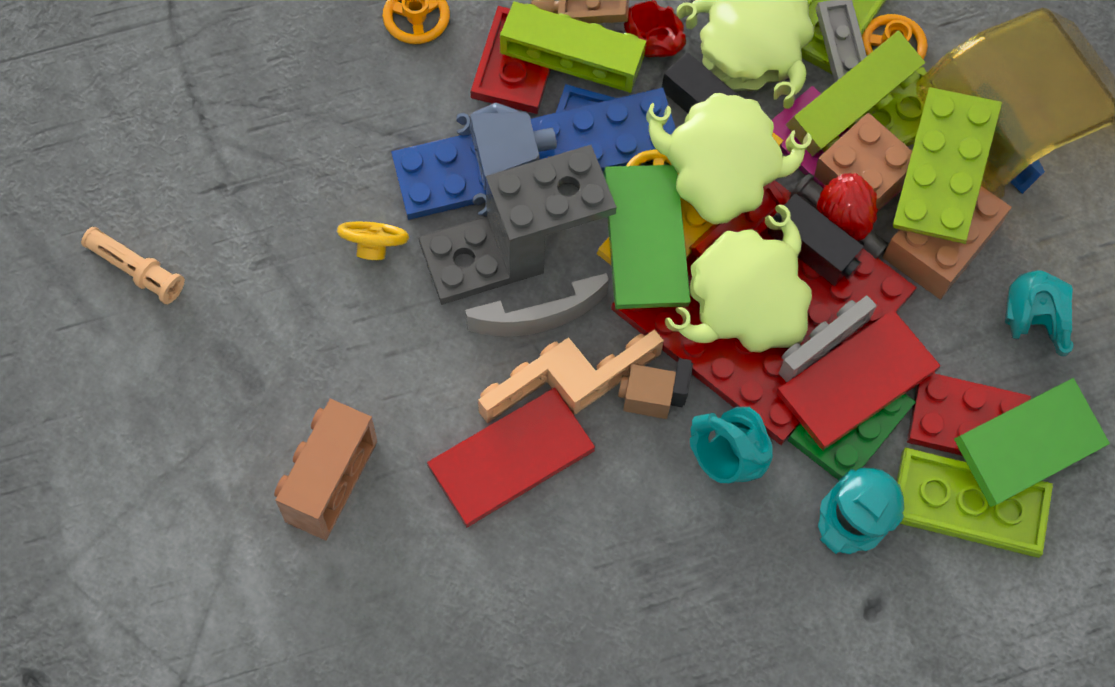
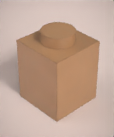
(647, 391)

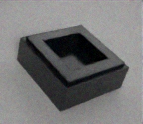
(681, 382)

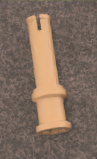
(145, 272)

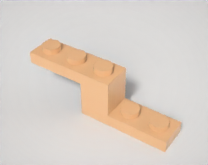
(570, 373)

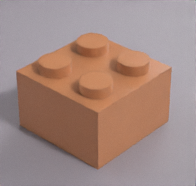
(870, 153)

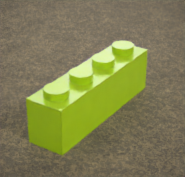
(572, 46)
(857, 92)

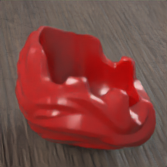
(658, 27)
(849, 204)

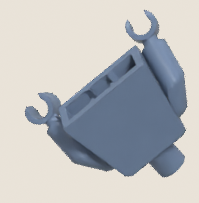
(503, 141)

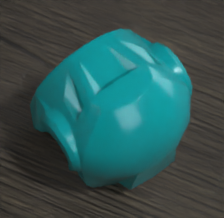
(1042, 300)
(738, 450)
(869, 503)

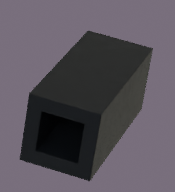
(692, 83)
(823, 244)

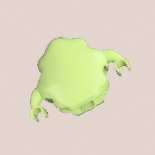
(754, 42)
(724, 155)
(750, 290)

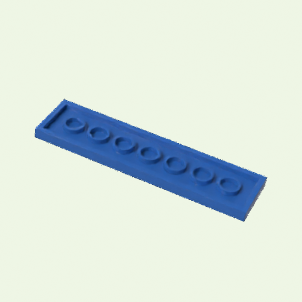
(447, 173)

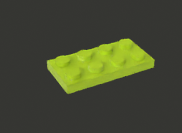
(947, 165)

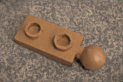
(588, 10)

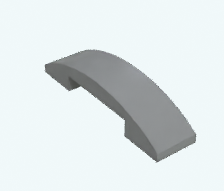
(493, 321)

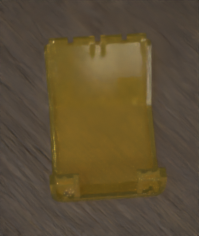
(1047, 84)

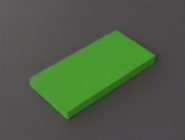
(647, 238)
(1031, 442)

